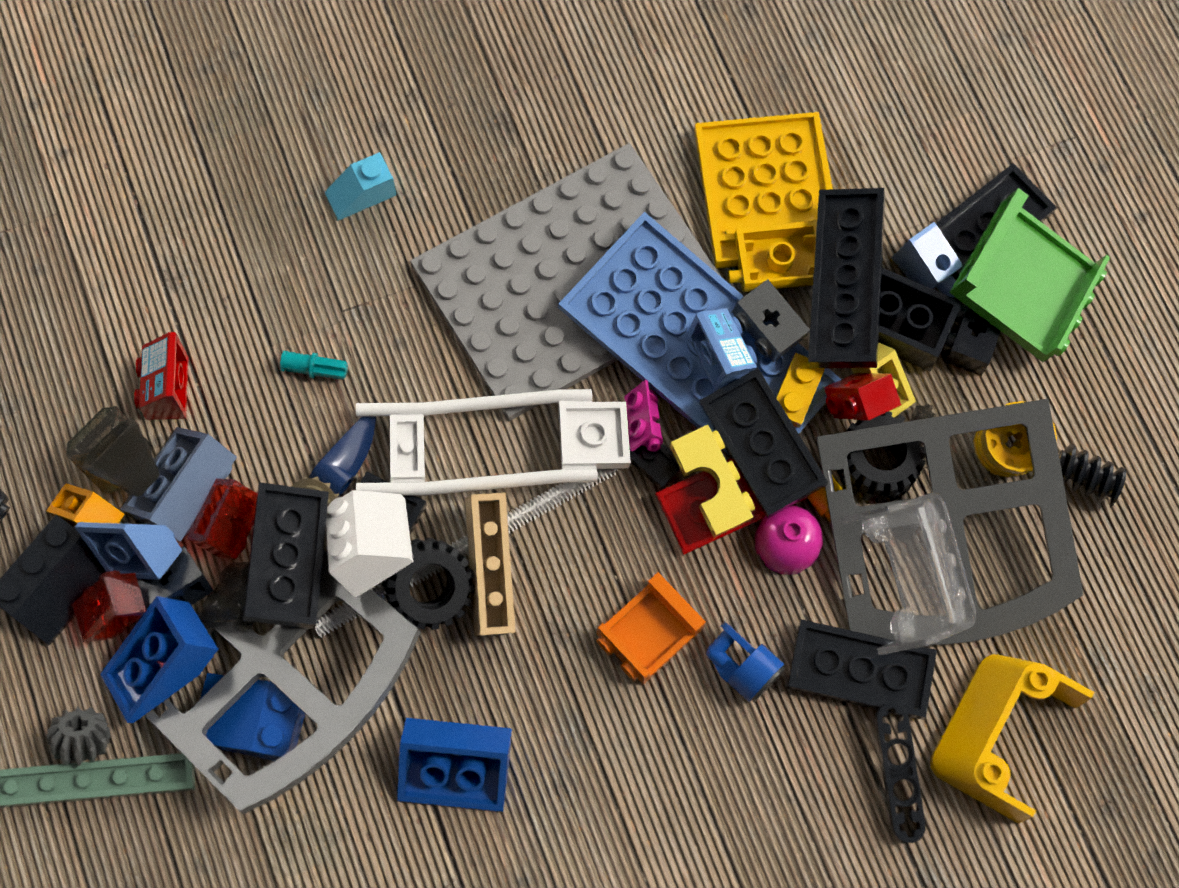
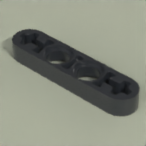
(904, 771)

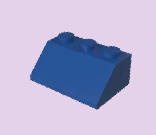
(454, 764)

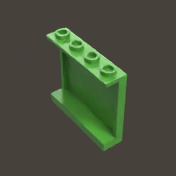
(1028, 280)

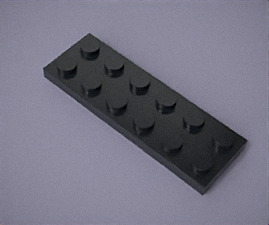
(847, 279)

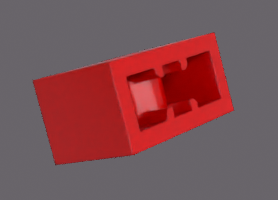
(862, 396)

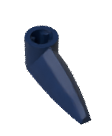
(346, 456)

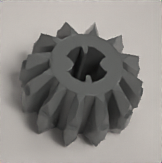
(78, 736)

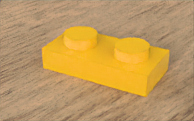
(798, 388)

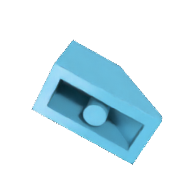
(361, 186)

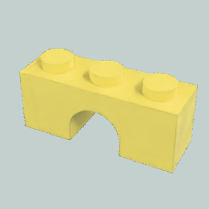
(702, 452)

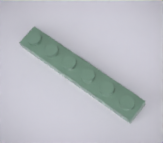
(96, 780)

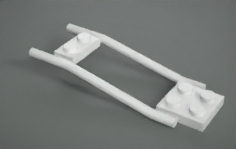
(590, 439)

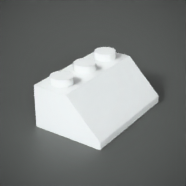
(367, 539)

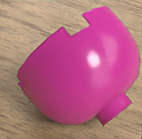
(789, 540)

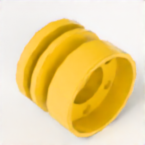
(1000, 459)

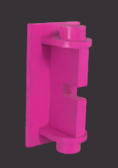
(642, 418)

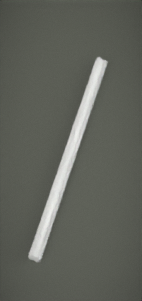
(515, 518)

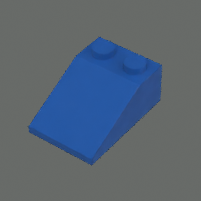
(158, 657)
(258, 723)

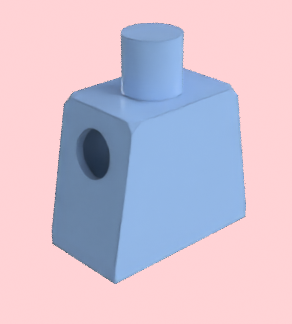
(929, 260)

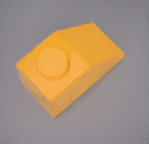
(83, 505)

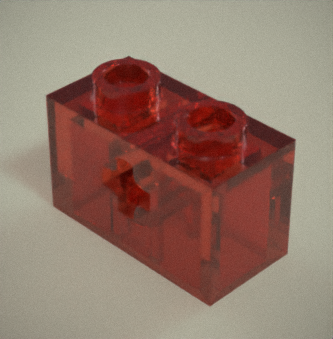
(225, 519)
(109, 606)

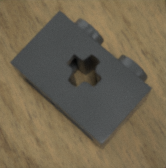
(767, 304)

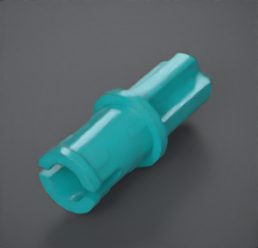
(313, 365)

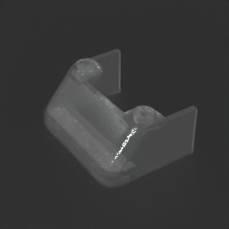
(925, 570)

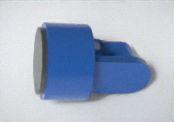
(754, 674)

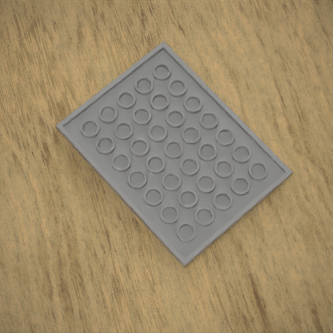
(511, 271)

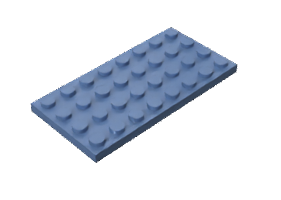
(642, 306)

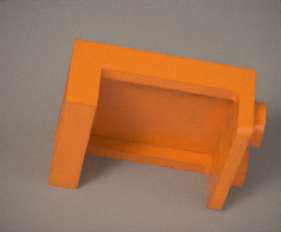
(650, 629)

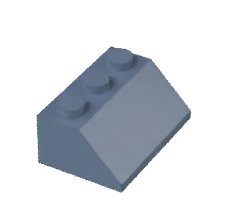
(187, 473)

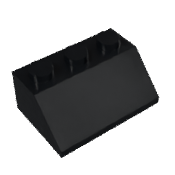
(49, 580)

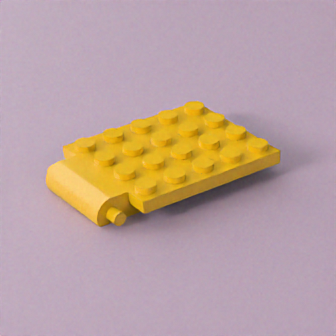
(764, 195)

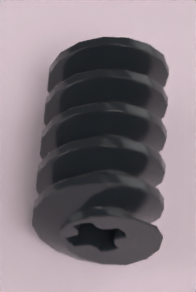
(1091, 474)

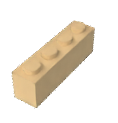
(490, 564)

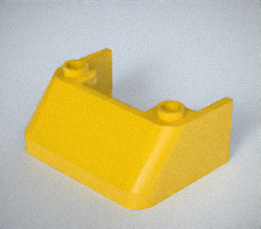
(965, 747)

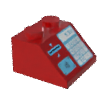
(162, 379)

